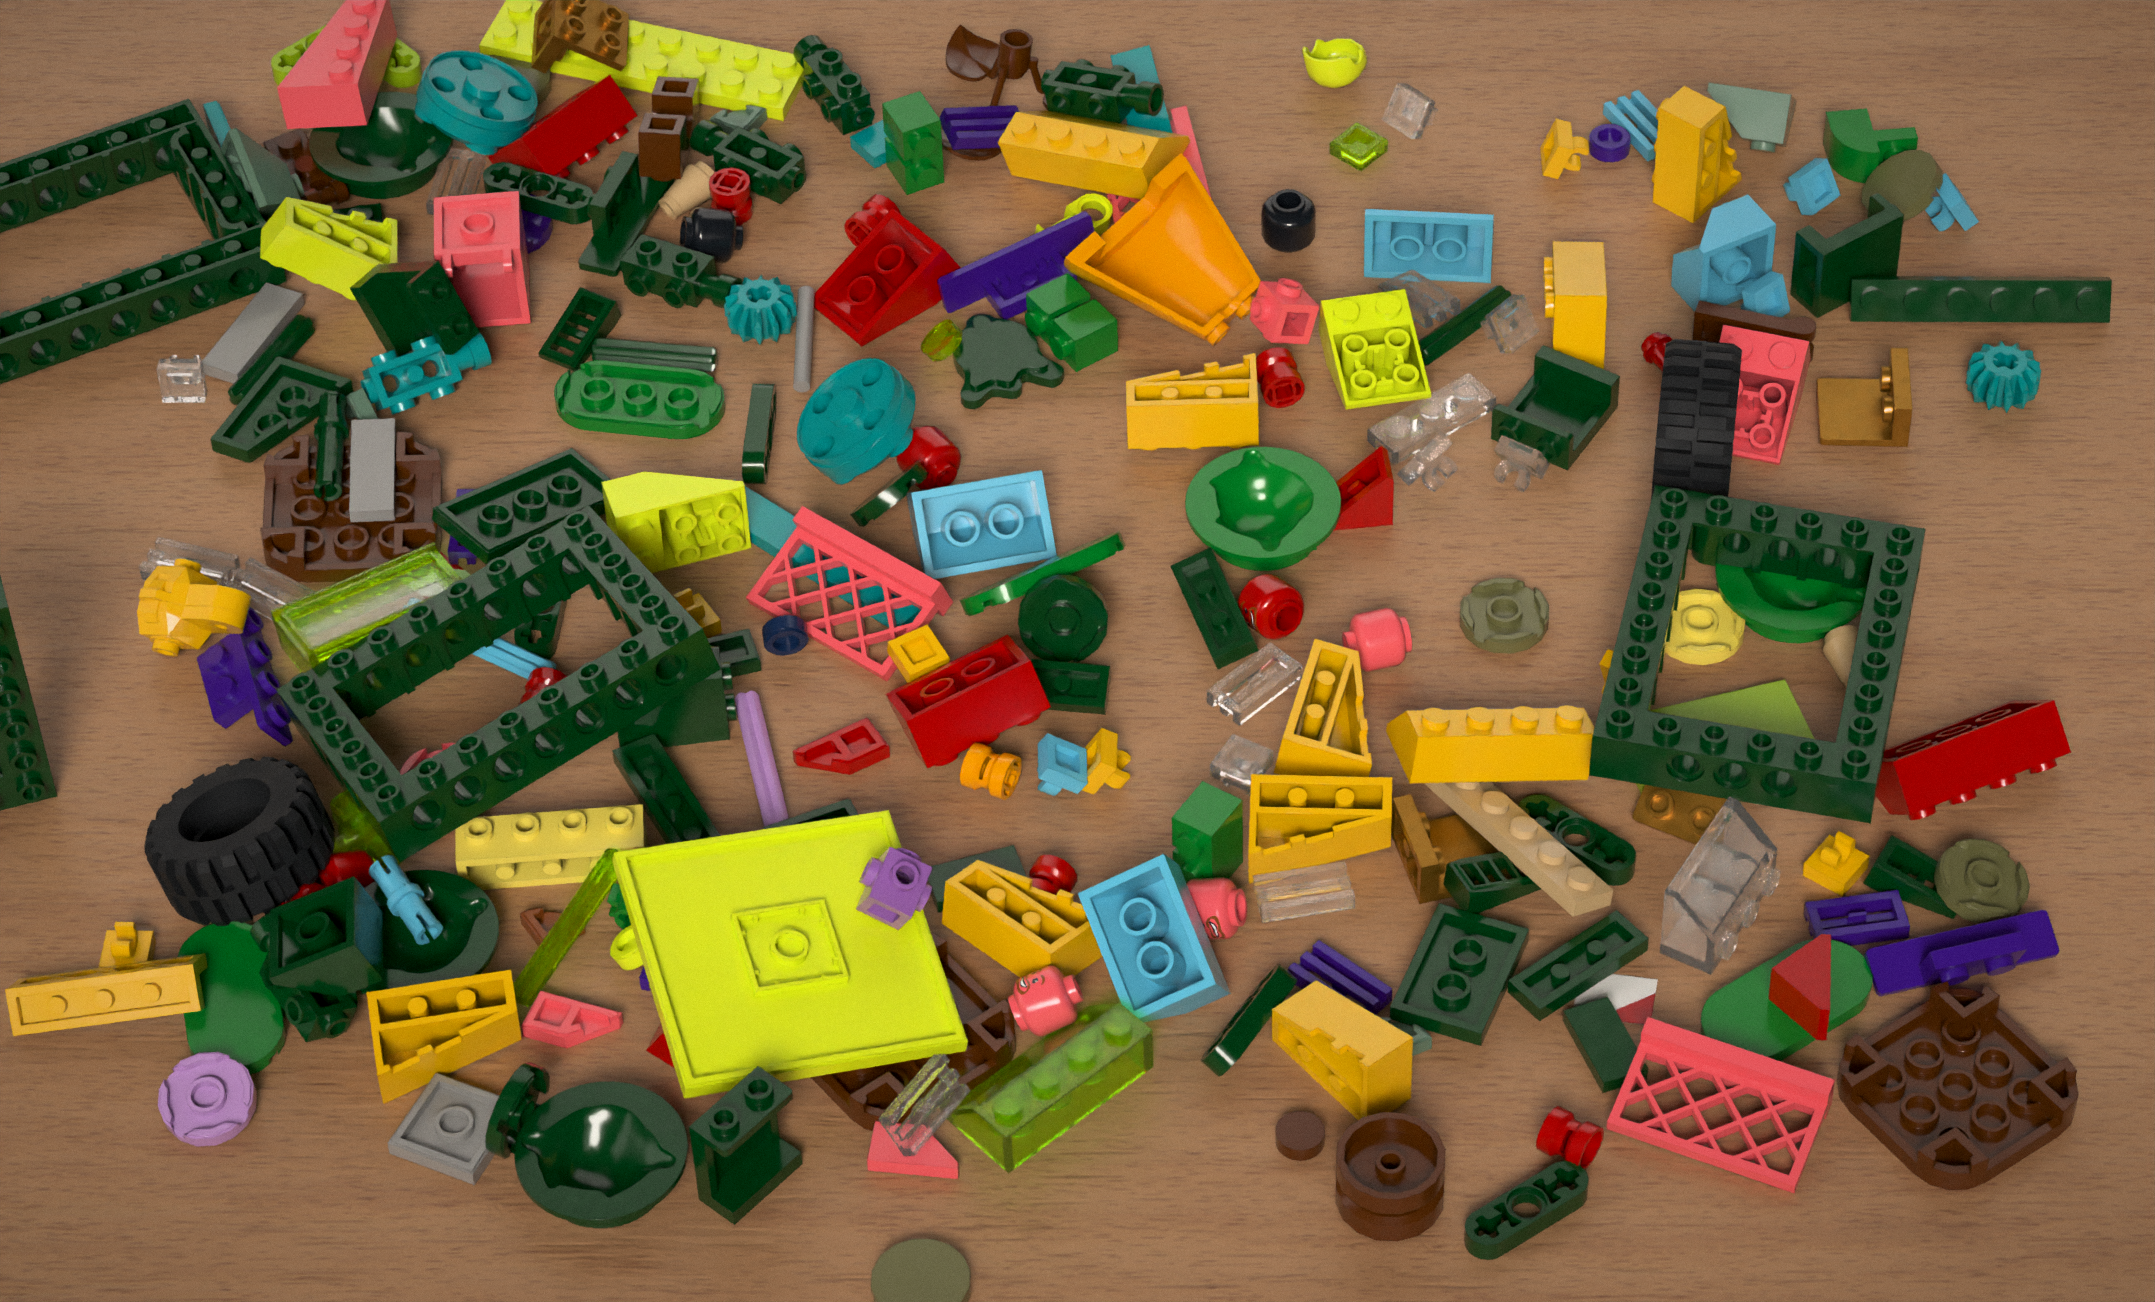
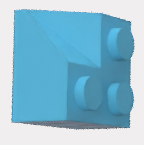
(1732, 249)

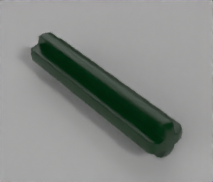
(1461, 325)
(283, 345)
(656, 353)

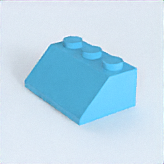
(1431, 243)
(982, 524)
(1154, 941)

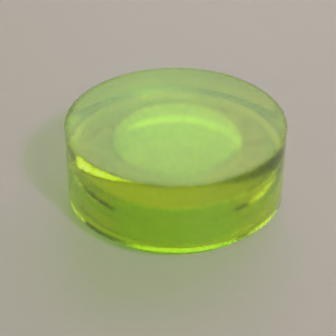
(941, 340)

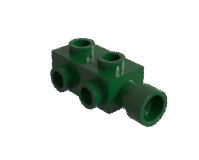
(833, 85)
(1099, 92)
(772, 168)
(674, 273)
(311, 1012)

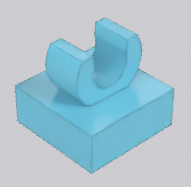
(1812, 186)
(1951, 206)
(1765, 295)
(1061, 765)

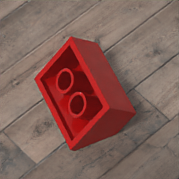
(571, 131)
(969, 701)

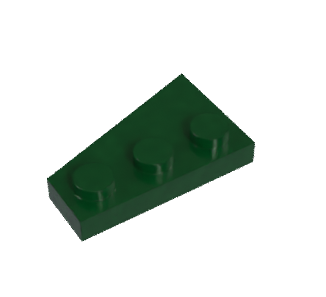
(275, 408)

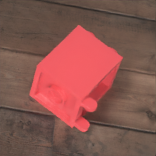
(485, 255)

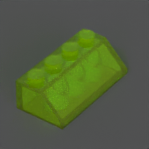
(1055, 1084)

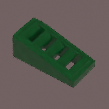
(582, 304)
(1892, 871)
(1478, 898)

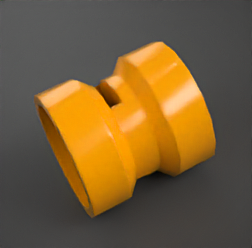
(990, 771)

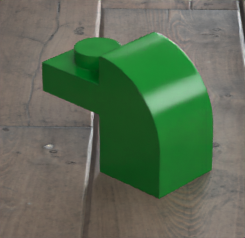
(1856, 148)

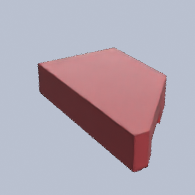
(567, 1021)
(930, 1161)

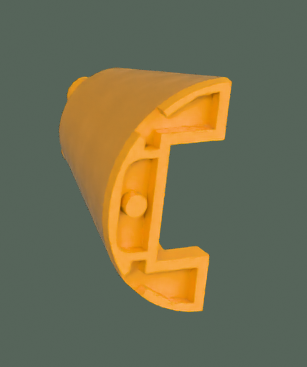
(1173, 257)

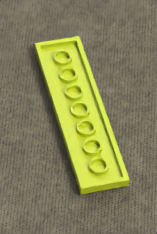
(727, 70)

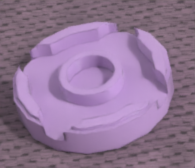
(207, 1099)

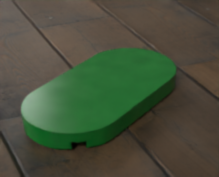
(639, 399)
(1062, 564)
(239, 1011)
(1749, 1020)

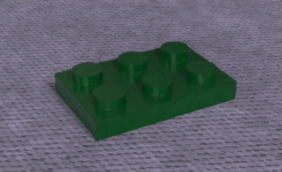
(1459, 974)

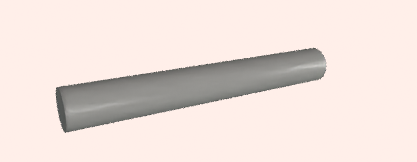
(804, 339)

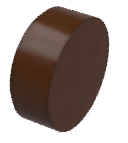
(1300, 1135)

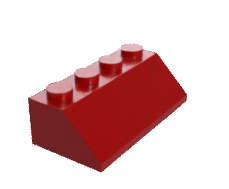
(1969, 756)

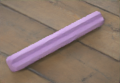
(760, 758)

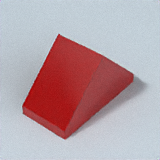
(1367, 493)
(1803, 986)

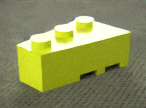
(327, 245)

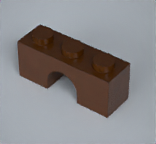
(668, 129)

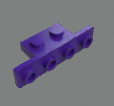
(1016, 269)
(242, 680)
(1962, 953)

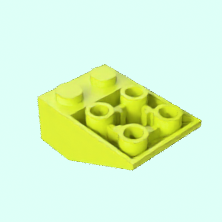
(1373, 349)
(677, 517)

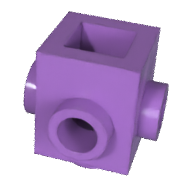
(894, 887)

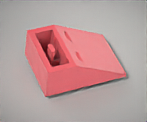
(1768, 391)

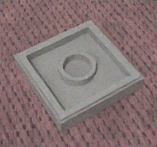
(447, 1129)

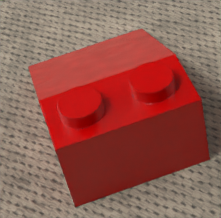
(884, 280)

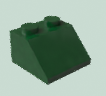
(327, 941)

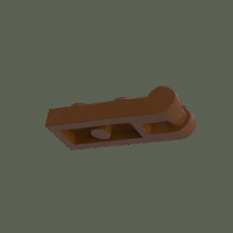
(295, 152)
(1711, 317)

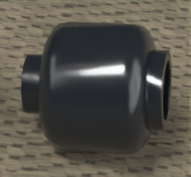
(1288, 221)
(711, 232)

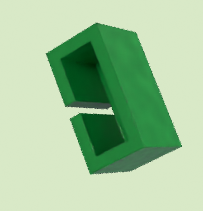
(913, 142)
(1073, 332)
(1208, 834)

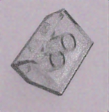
(1718, 889)

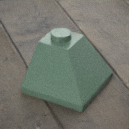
(1757, 114)
(260, 172)

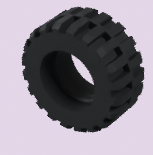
(1697, 416)
(239, 841)

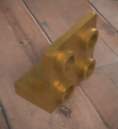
(583, 27)
(1867, 409)
(1677, 812)
(1430, 845)

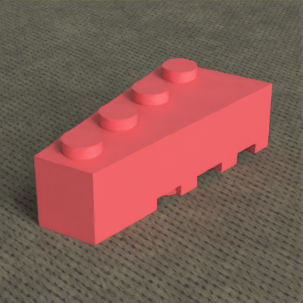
(341, 68)

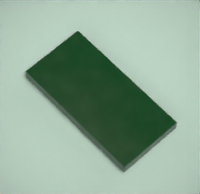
(522, 504)

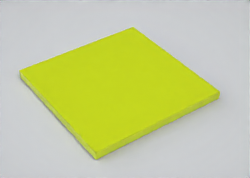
(771, 962)

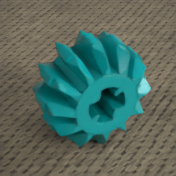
(760, 309)
(2003, 376)

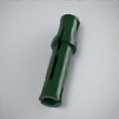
(331, 434)

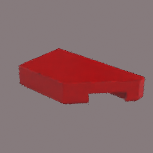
(845, 749)

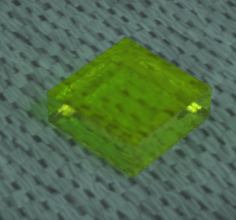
(1358, 146)

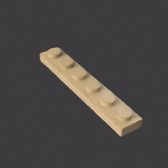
(1527, 845)

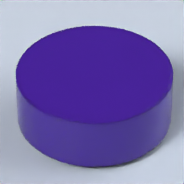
(1609, 143)

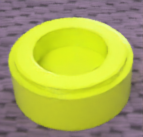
(625, 950)

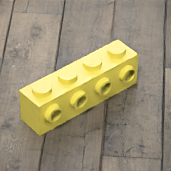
(544, 845)

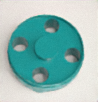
(476, 100)
(857, 419)

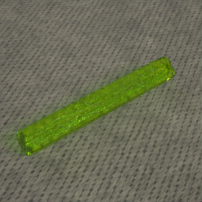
(566, 930)

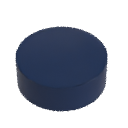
(785, 635)

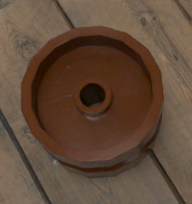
(1390, 1176)

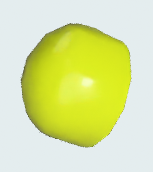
(1335, 62)

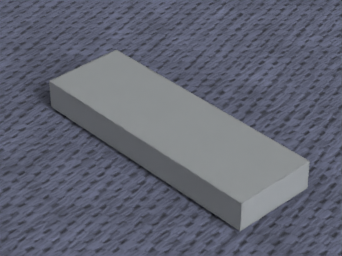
(252, 332)
(372, 470)

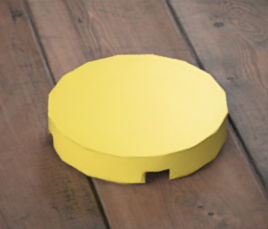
(1704, 628)

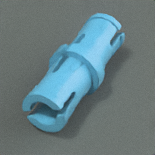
(405, 899)

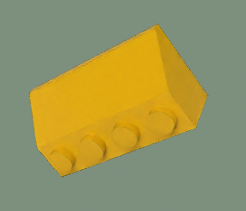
(1087, 152)
(1493, 744)

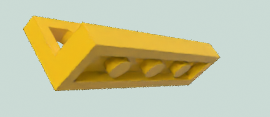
(106, 995)

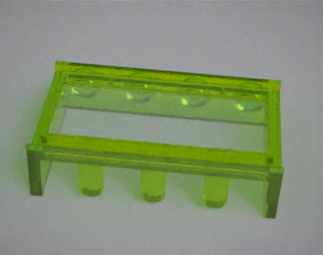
(352, 608)

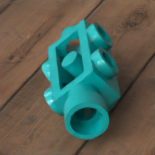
(411, 378)

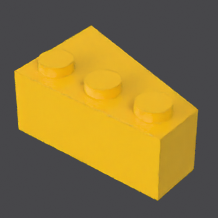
(1692, 155)
(1577, 299)
(1195, 409)
(1327, 718)
(1315, 820)
(1018, 922)
(439, 1028)
(1346, 1049)

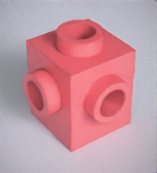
(1284, 312)

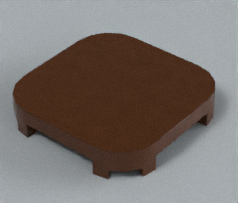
(315, 538)
(990, 1047)
(1957, 1089)

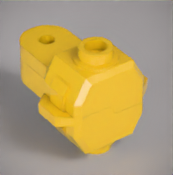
(185, 607)

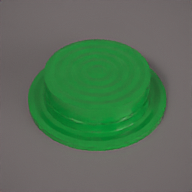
(1263, 507)
(1787, 607)

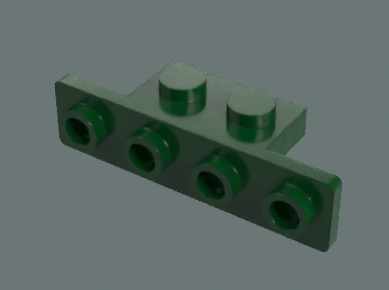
(620, 214)

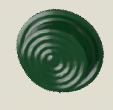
(387, 155)
(460, 950)
(601, 1153)

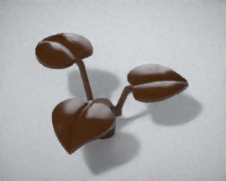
(975, 58)

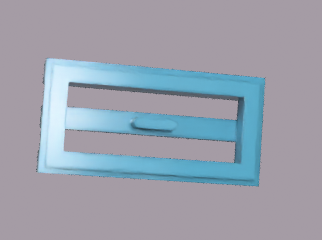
(1644, 116)

